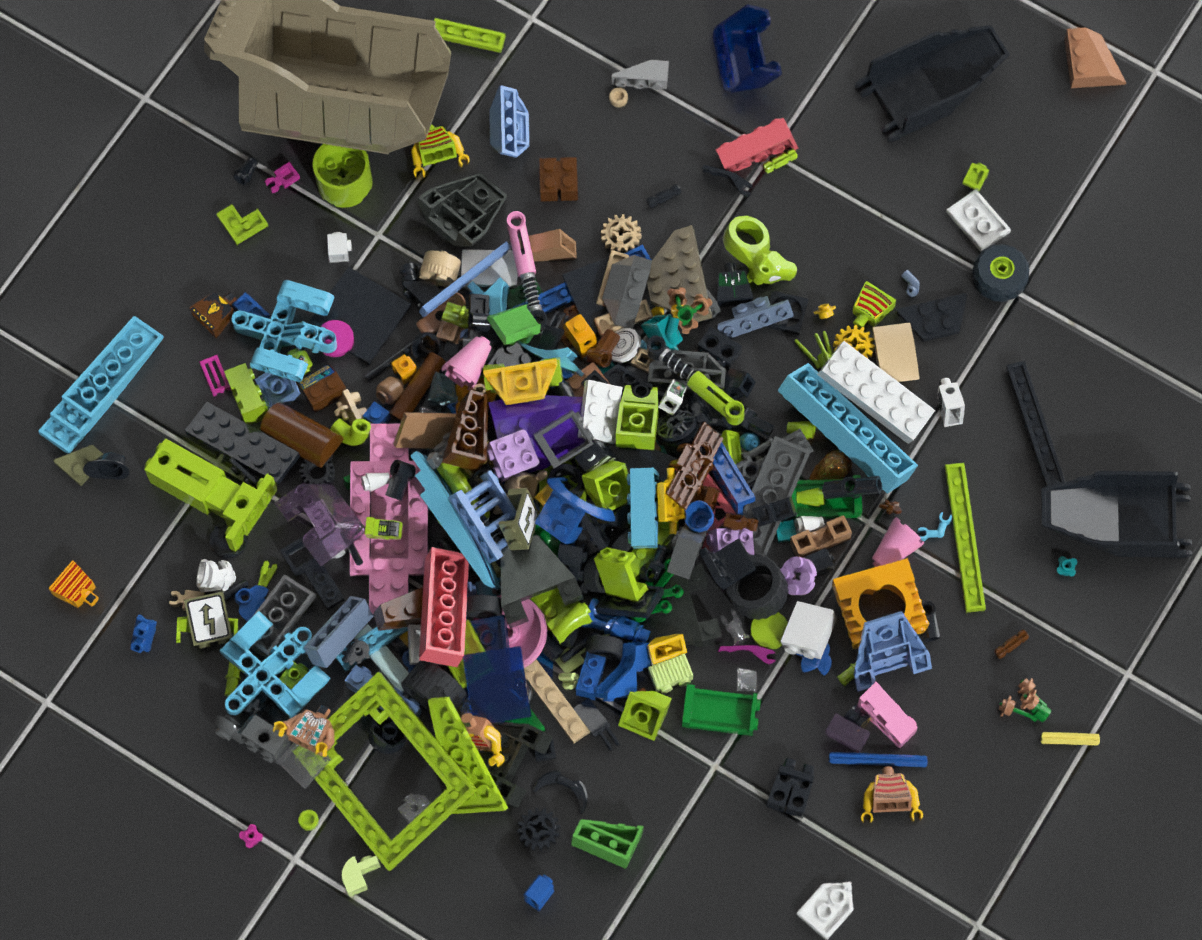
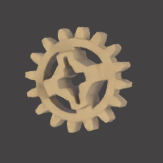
(629, 235)

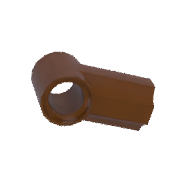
(601, 354)

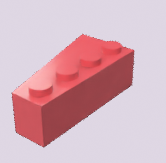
(757, 145)

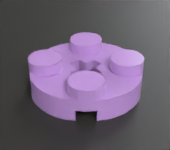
(807, 570)

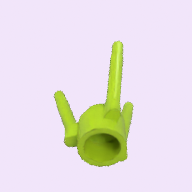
(824, 356)

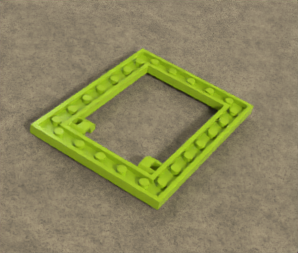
(367, 700)

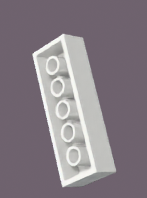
(876, 392)

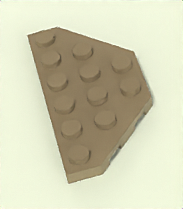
(677, 267)

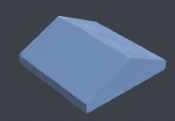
(277, 389)

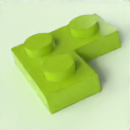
(241, 228)

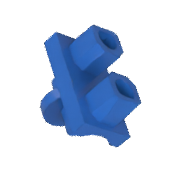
(143, 634)

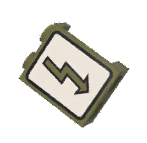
(521, 530)
(208, 619)

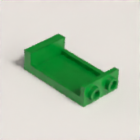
(833, 507)
(720, 711)

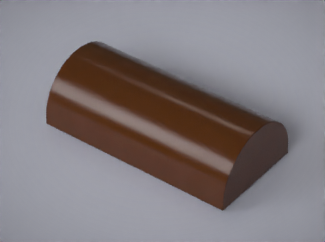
(300, 433)

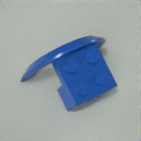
(565, 511)

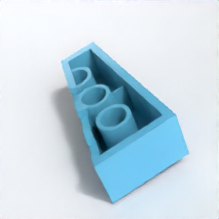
(643, 508)

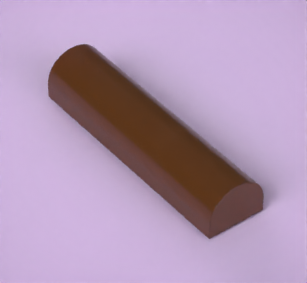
(417, 386)

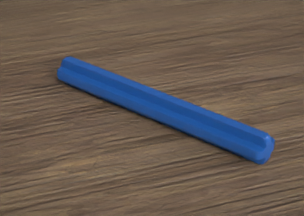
(878, 759)

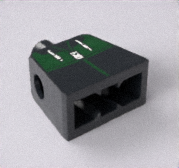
(733, 287)

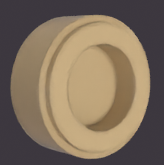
(618, 97)

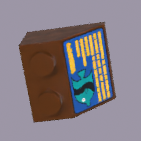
(321, 387)

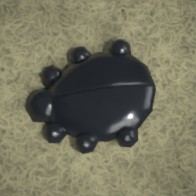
(356, 652)

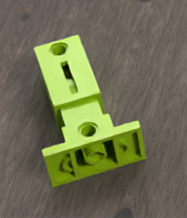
(209, 489)

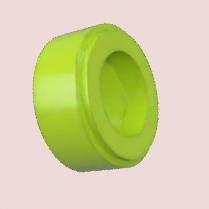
(308, 820)

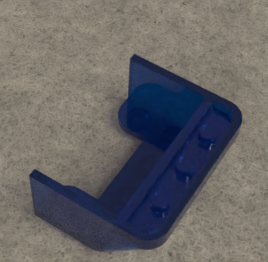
(741, 50)

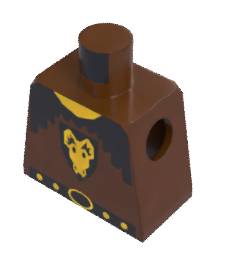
(214, 312)

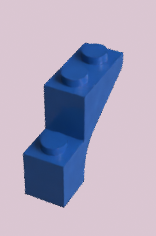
(624, 677)

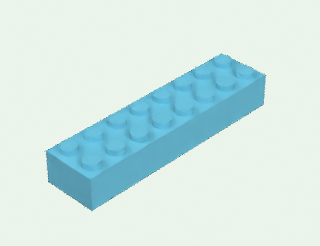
(847, 427)

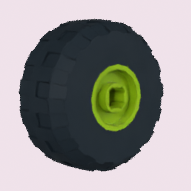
(1000, 272)

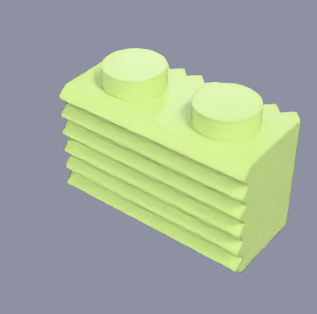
(670, 674)

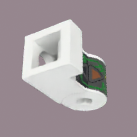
(673, 395)

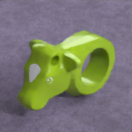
(763, 264)

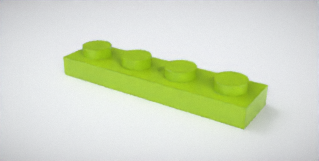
(470, 35)

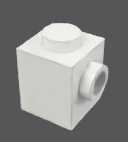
(338, 247)

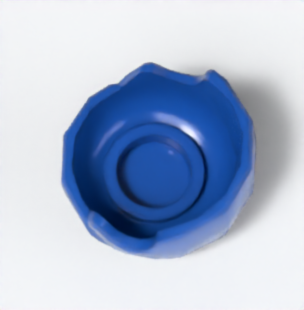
(699, 516)

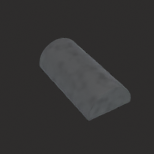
(283, 609)

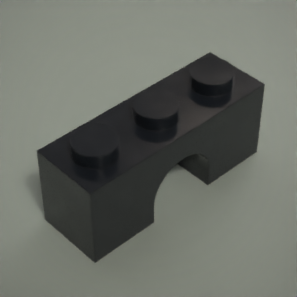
(736, 385)

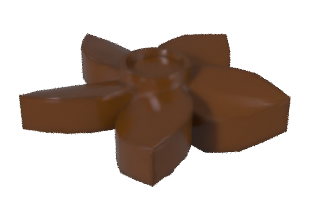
(891, 507)

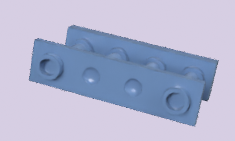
(472, 519)

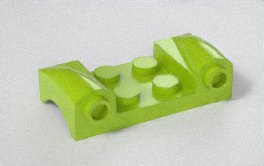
(559, 618)

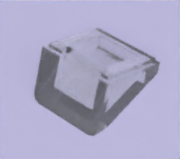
(746, 680)

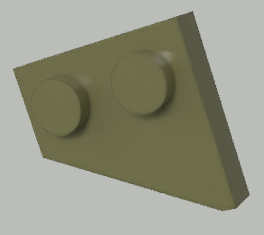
(74, 462)

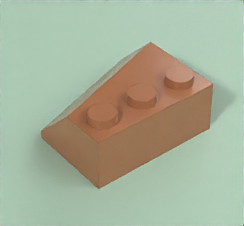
(1090, 60)

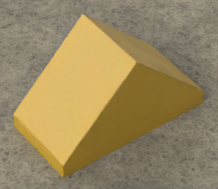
(666, 648)

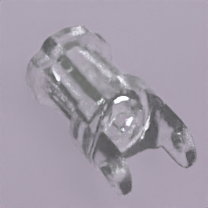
(735, 629)

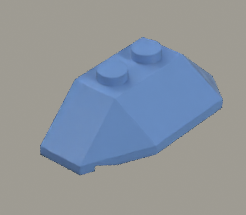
(509, 123)

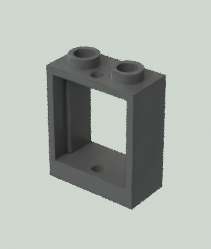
(588, 436)

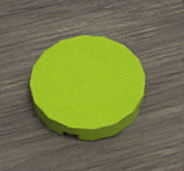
(769, 631)

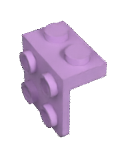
(512, 455)
(720, 538)

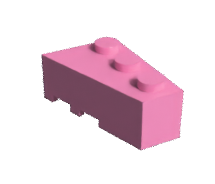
(887, 715)

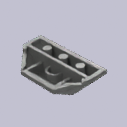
(626, 289)
(662, 376)

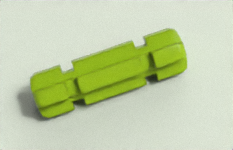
(780, 160)

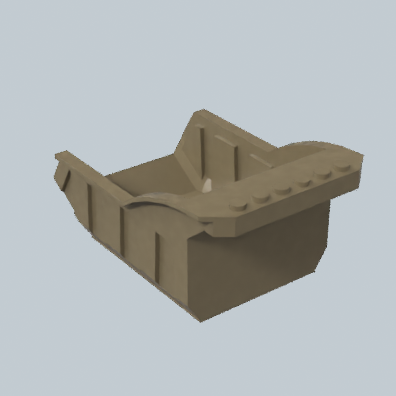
(331, 71)

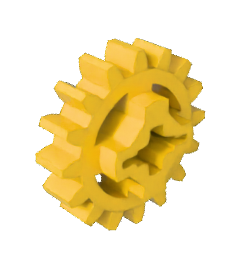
(862, 346)

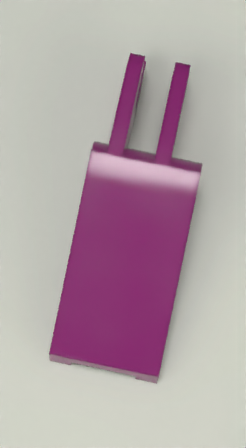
(758, 651)

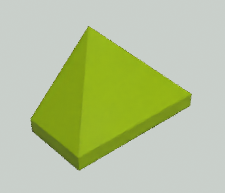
(731, 441)

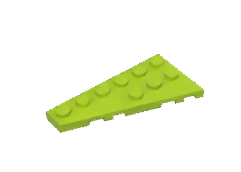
(458, 744)

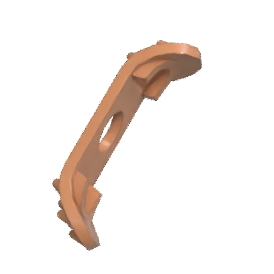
(430, 323)

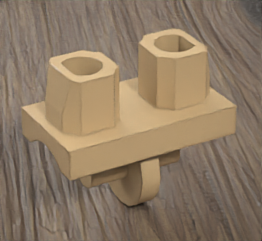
(347, 407)

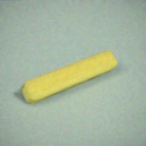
(1070, 738)

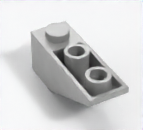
(647, 74)

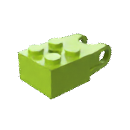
(637, 420)

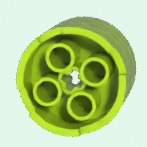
(334, 162)

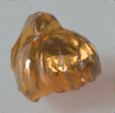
(832, 466)

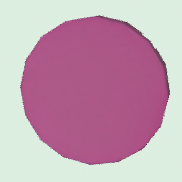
(344, 337)

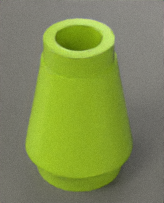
(806, 427)
(811, 497)

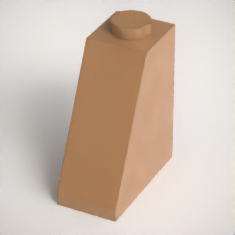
(552, 246)

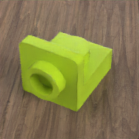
(976, 176)

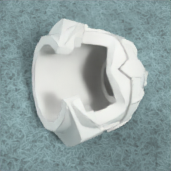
(213, 577)

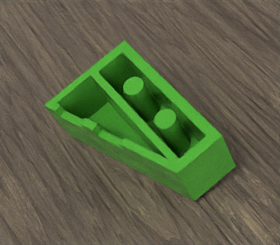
(607, 841)

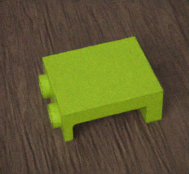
(617, 574)

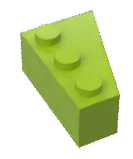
(246, 394)

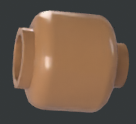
(389, 390)

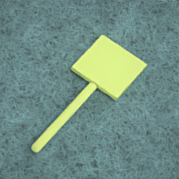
(573, 663)

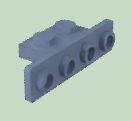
(754, 316)

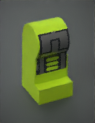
(383, 529)

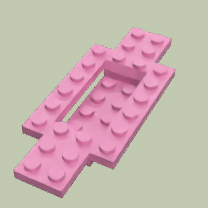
(390, 559)

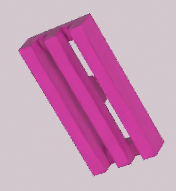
(220, 389)

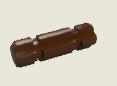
(1011, 644)

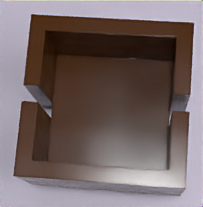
(558, 176)

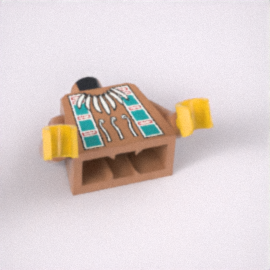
(309, 730)

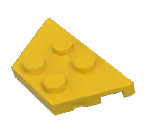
(522, 381)

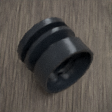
(677, 430)

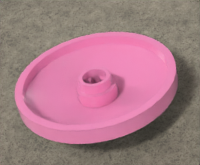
(529, 635)

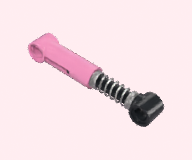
(525, 265)

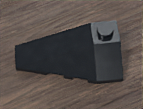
(621, 377)

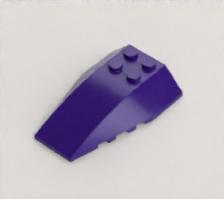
(534, 416)

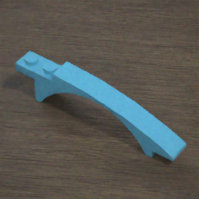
(498, 302)

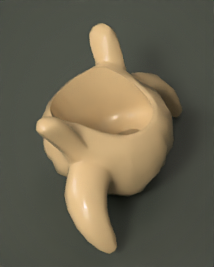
(523, 480)

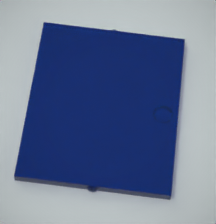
(497, 684)

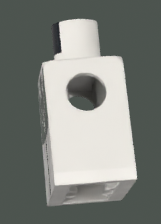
(950, 403)

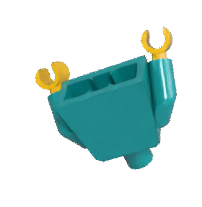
(664, 326)

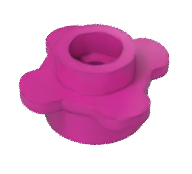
(250, 842)

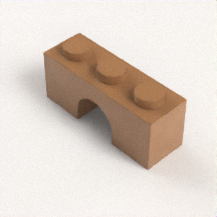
(830, 535)

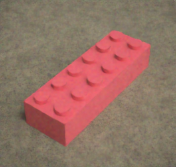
(444, 607)

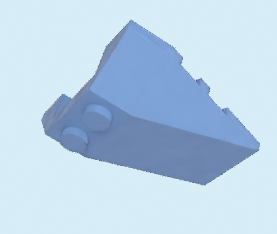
(886, 646)

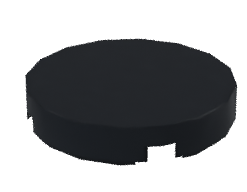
(219, 544)

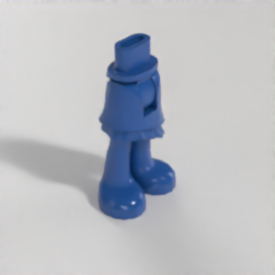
(616, 625)

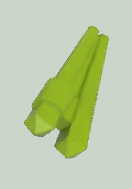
(266, 573)

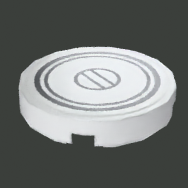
(626, 346)

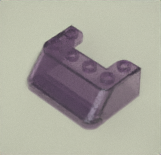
(333, 519)

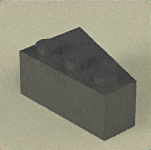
(686, 551)

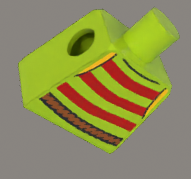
(872, 306)

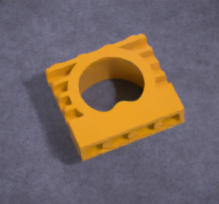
(892, 576)

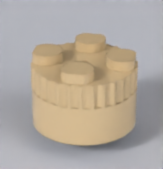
(440, 268)

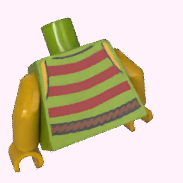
(436, 148)

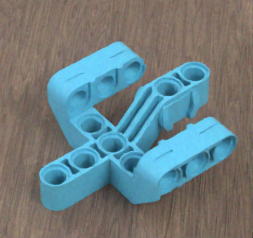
(290, 296)
(288, 700)

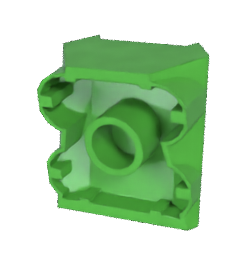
(514, 325)

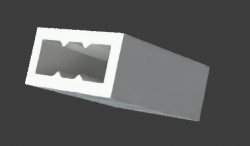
(808, 630)

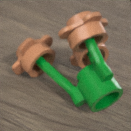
(686, 312)
(1029, 700)

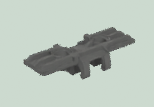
(796, 438)

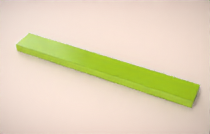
(965, 537)

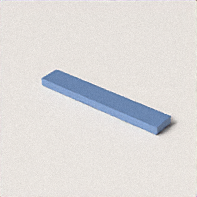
(464, 279)

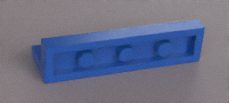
(731, 480)

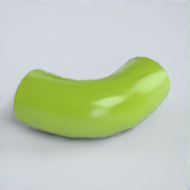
(354, 434)

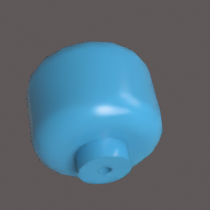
(749, 441)

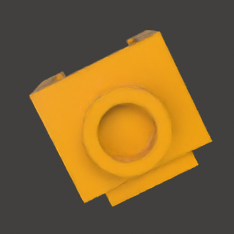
(405, 368)

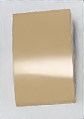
(896, 351)

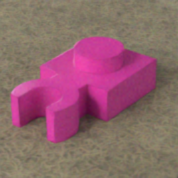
(284, 176)

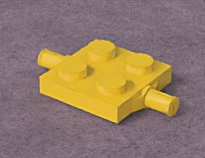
(667, 509)

